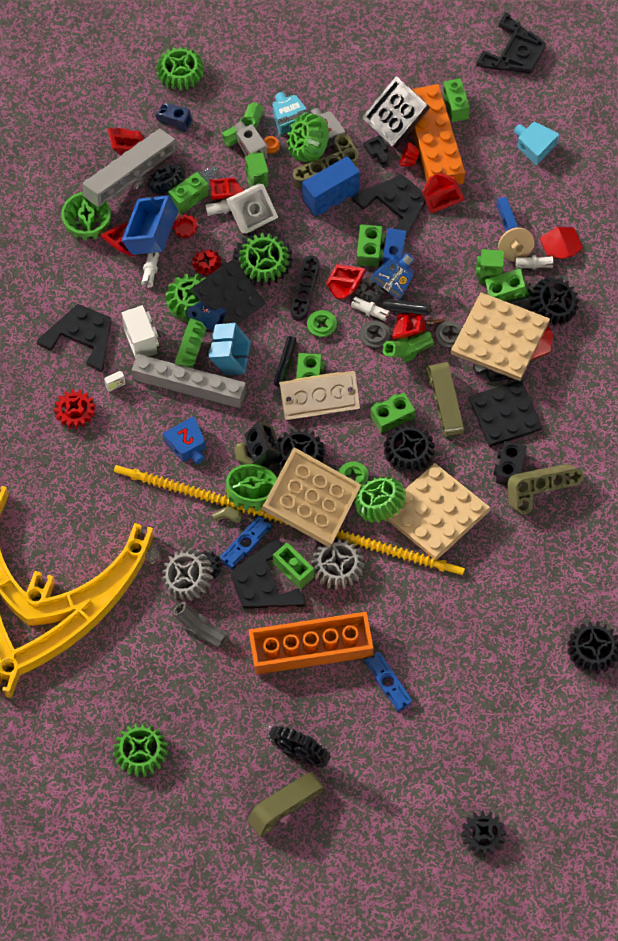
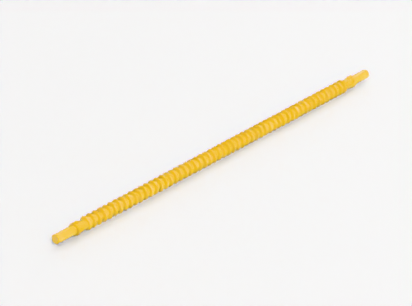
(439, 564)

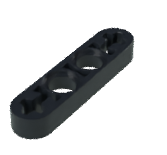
(305, 288)

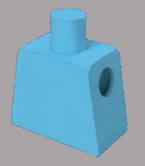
(536, 141)

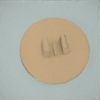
(516, 243)

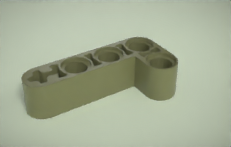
(308, 170)
(445, 399)
(566, 476)
(271, 810)

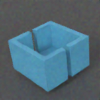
(229, 343)

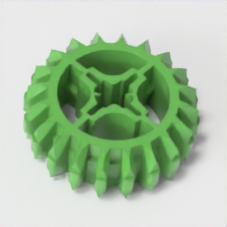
(179, 63)
(275, 267)
(379, 496)
(151, 761)

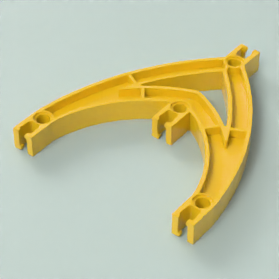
(79, 608)

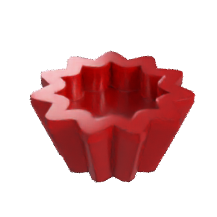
(409, 155)
(185, 226)

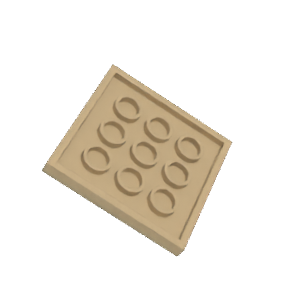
(500, 336)
(311, 497)
(438, 511)

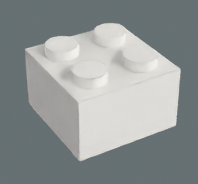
(252, 208)
(140, 332)

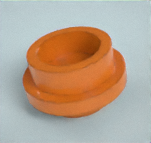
(272, 144)

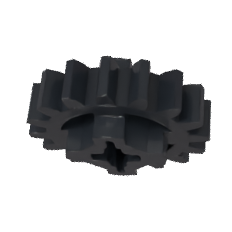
(166, 178)
(488, 839)

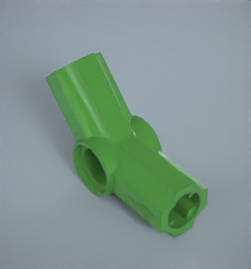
(252, 116)
(408, 348)

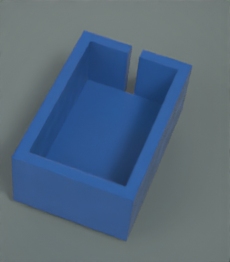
(331, 186)
(149, 225)

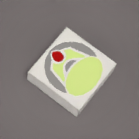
(114, 381)

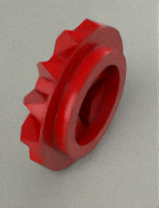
(201, 266)

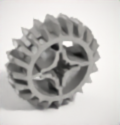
(353, 558)
(175, 583)

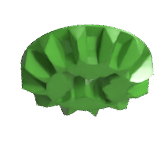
(320, 317)
(358, 469)

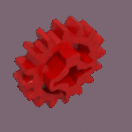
(74, 409)

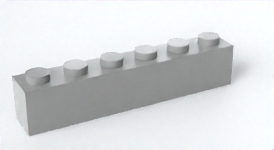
(128, 167)
(189, 381)

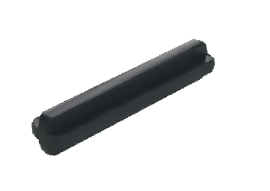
(407, 307)
(285, 360)

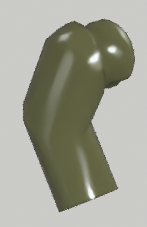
(241, 454)
(228, 513)

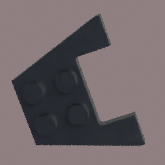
(520, 53)
(399, 196)
(84, 327)
(256, 584)

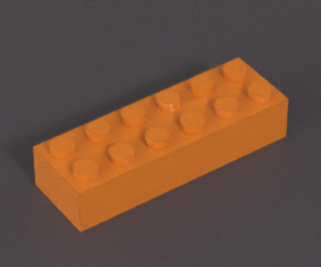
(436, 138)
(311, 643)

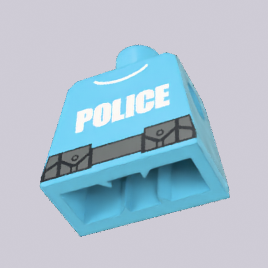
(286, 110)

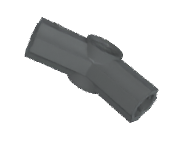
(199, 626)

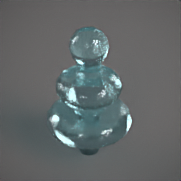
(208, 174)

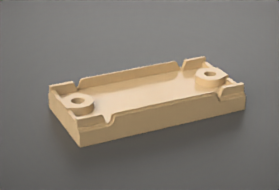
(319, 395)

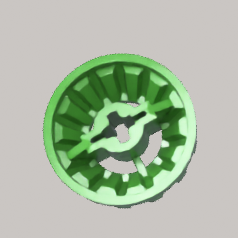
(313, 139)
(80, 206)
(177, 307)
(191, 343)
(249, 483)

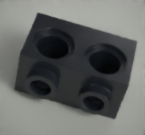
(263, 444)
(507, 463)

